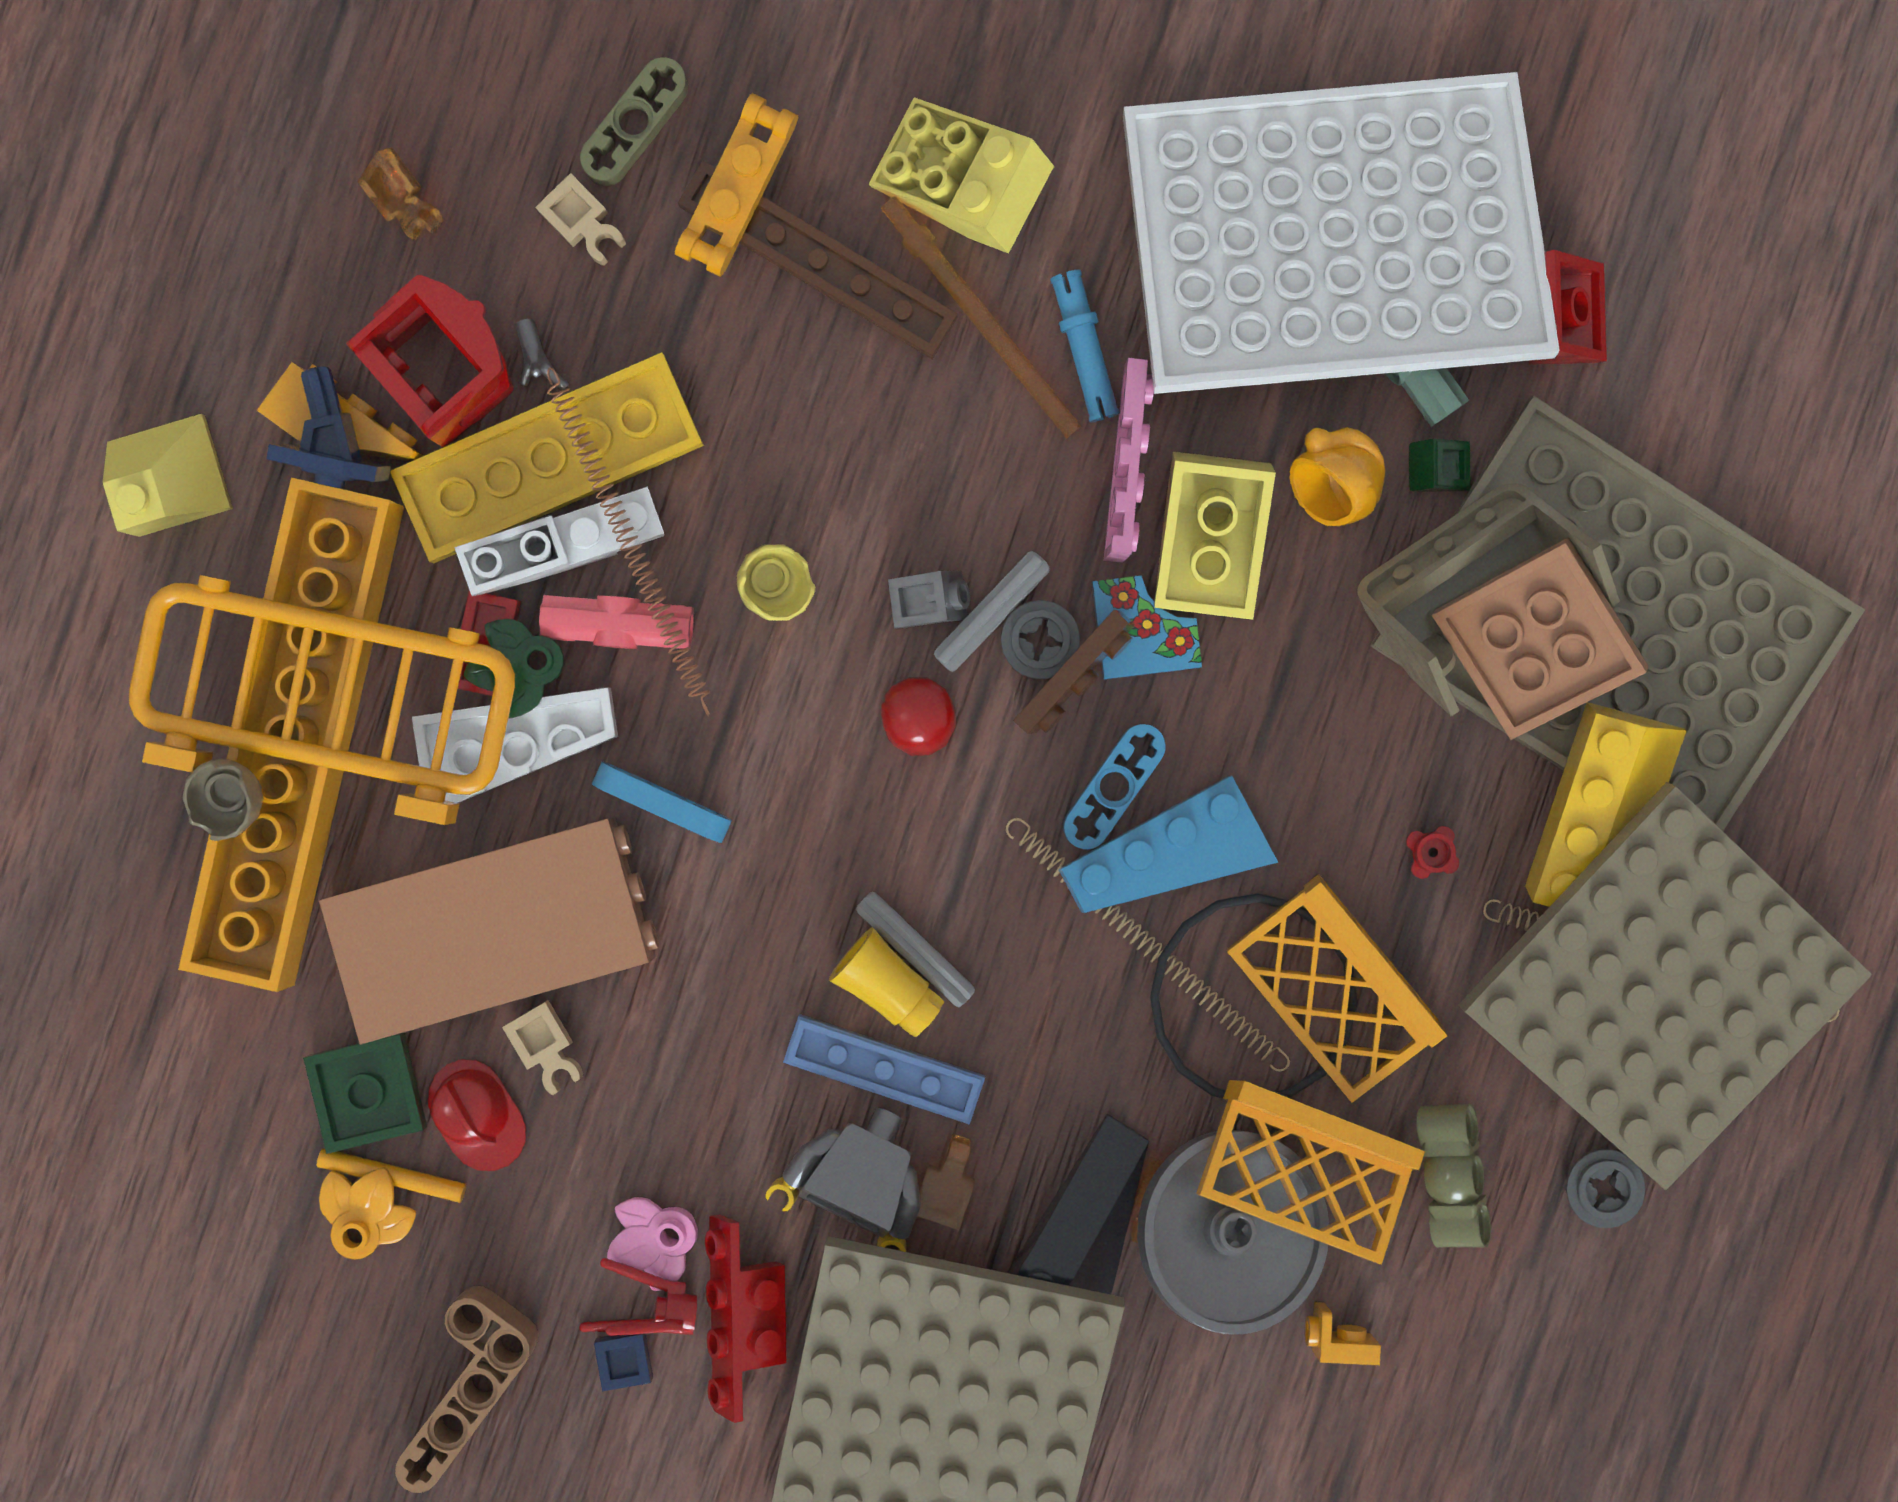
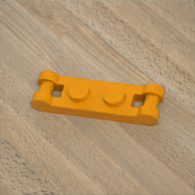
(736, 185)

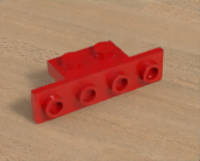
(745, 1316)

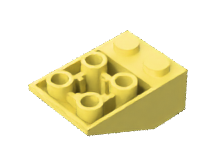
(963, 173)

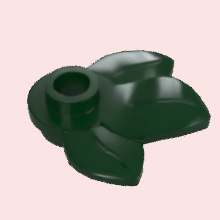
(517, 645)

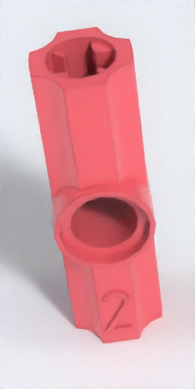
(612, 622)

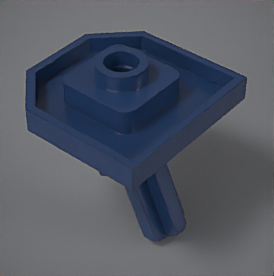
(328, 438)

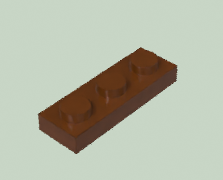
(1076, 674)

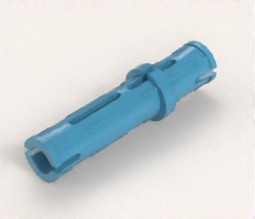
(1084, 345)

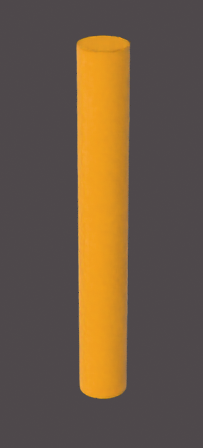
(400, 1176)

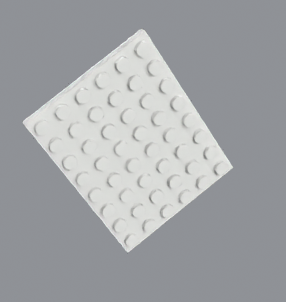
(1338, 233)

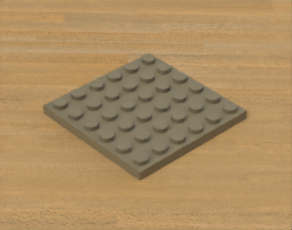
(1665, 986)
(943, 1383)

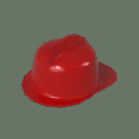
(476, 1115)

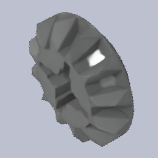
(1027, 620)
(1608, 1210)

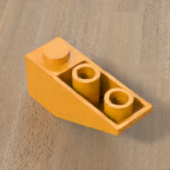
(289, 409)

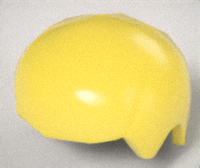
(775, 582)

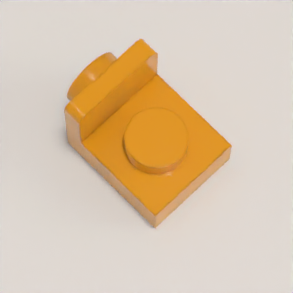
(1346, 1346)

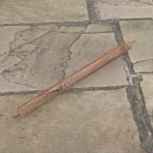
(642, 565)

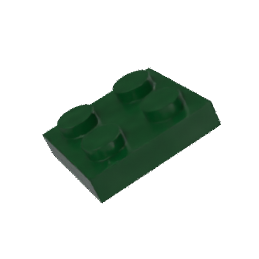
(365, 1093)

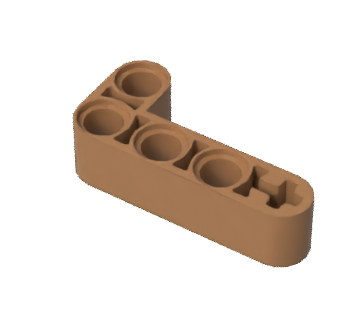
(464, 1398)

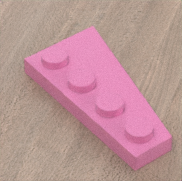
(1127, 482)

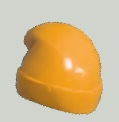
(1338, 476)

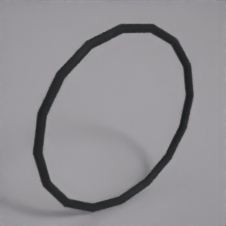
(1159, 974)

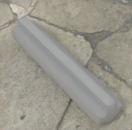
(992, 611)
(915, 949)

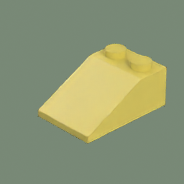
(1214, 535)

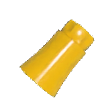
(887, 984)

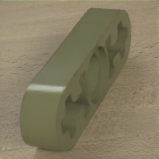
(666, 100)

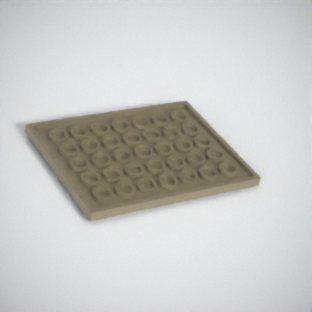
(1716, 614)

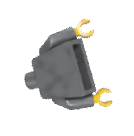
(858, 1178)

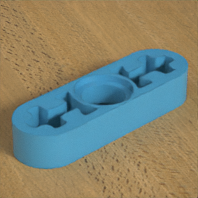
(1144, 762)
(661, 802)

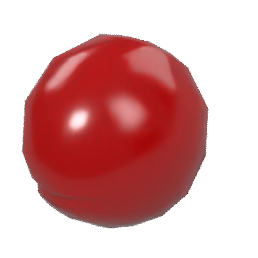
(918, 716)

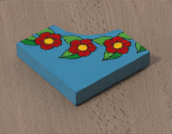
(1159, 638)

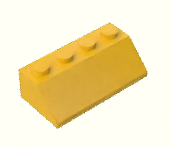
(1607, 780)

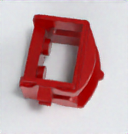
(467, 329)

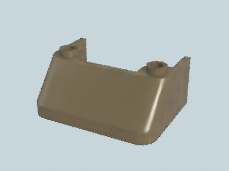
(1455, 558)

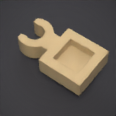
(577, 216)
(540, 1039)

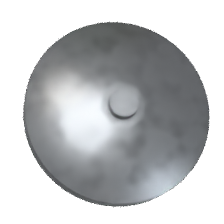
(1217, 1261)

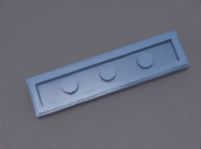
(884, 1069)

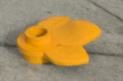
(365, 1207)

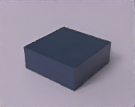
(623, 1361)

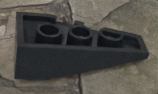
(1089, 1217)

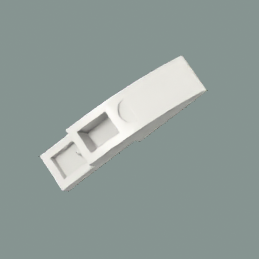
(556, 543)

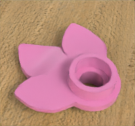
(646, 1243)

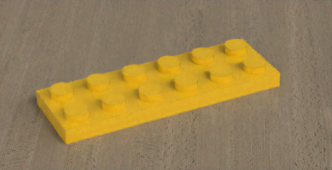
(530, 463)

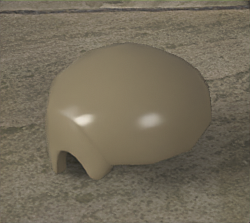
(222, 798)

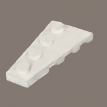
(537, 739)

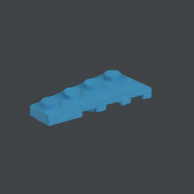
(1182, 846)

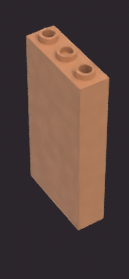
(489, 929)

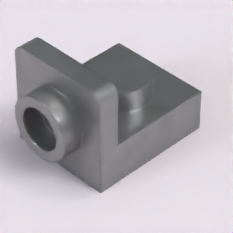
(929, 598)

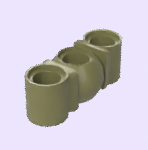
(1454, 1175)

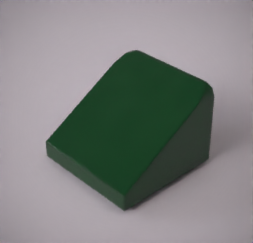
(1439, 465)

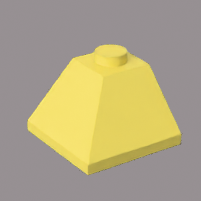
(164, 477)

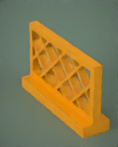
(1371, 964)
(1322, 1129)

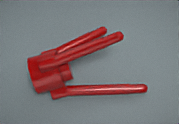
(671, 1315)

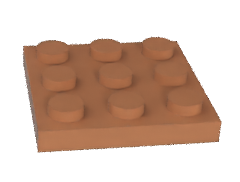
(1540, 639)

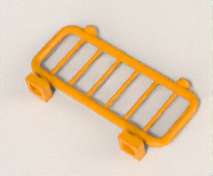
(184, 732)

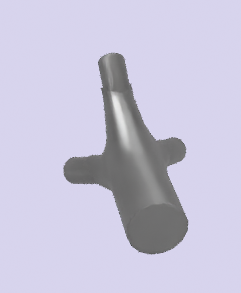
(535, 360)

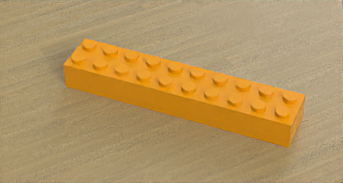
(263, 883)

